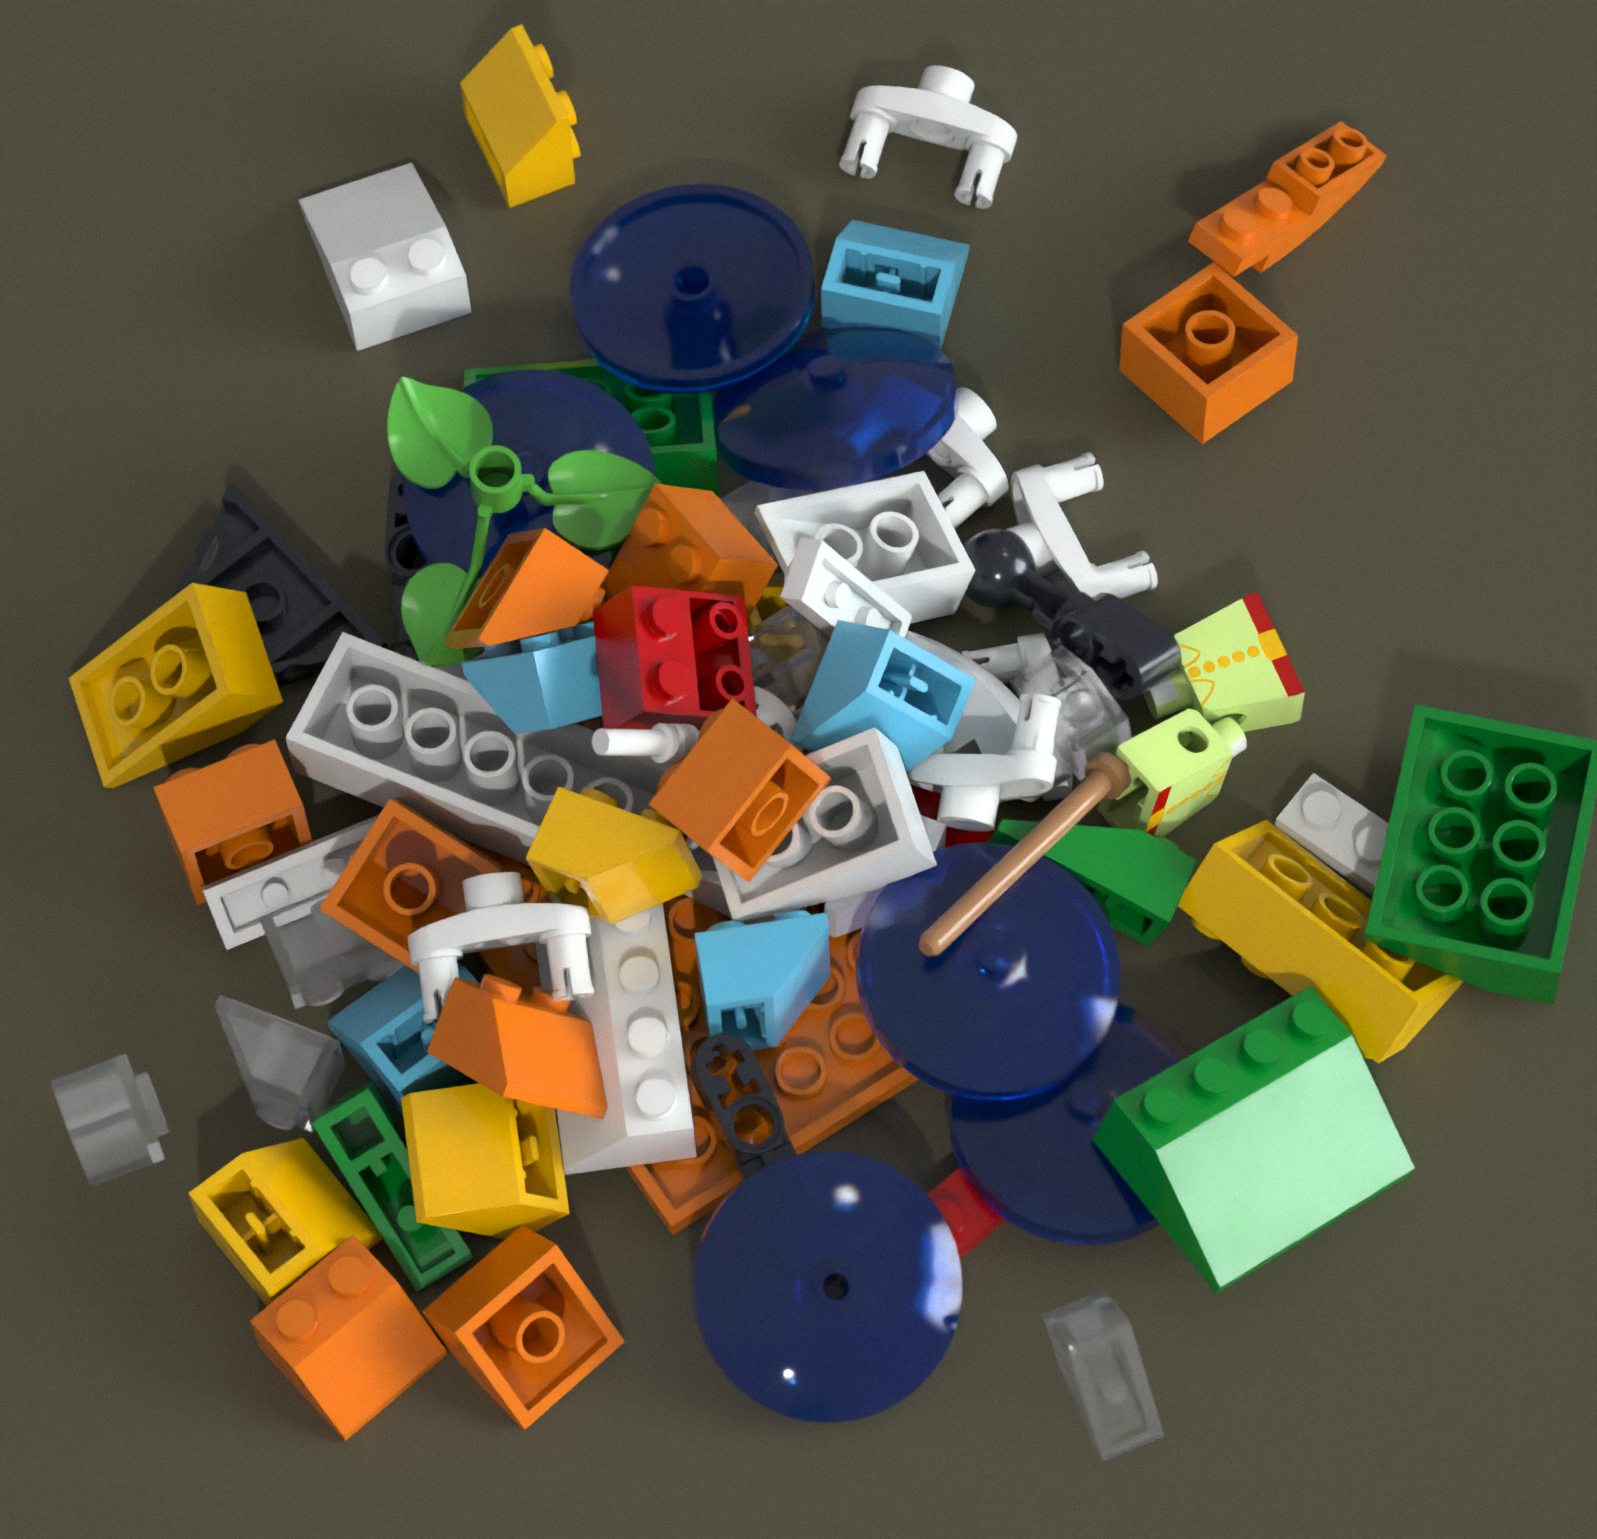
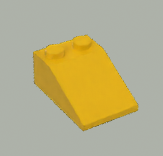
(175, 684)

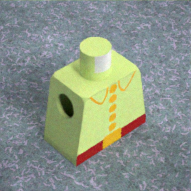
(1232, 670)
(1173, 772)

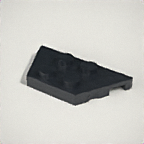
(290, 599)

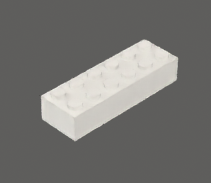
(432, 740)

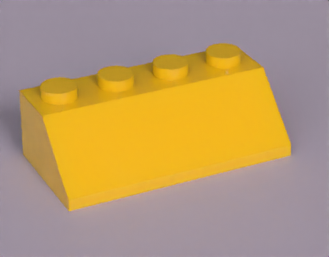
(1308, 929)

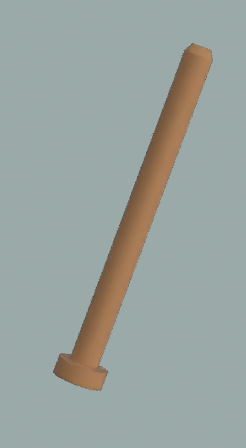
(1105, 778)

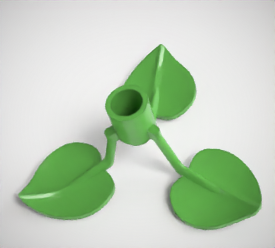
(448, 431)

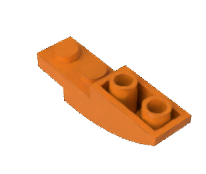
(1291, 203)

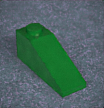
(1125, 870)
(376, 1164)

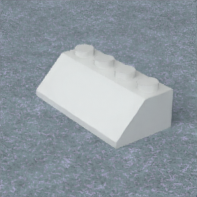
(636, 1049)

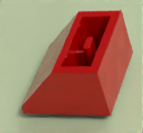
(671, 657)

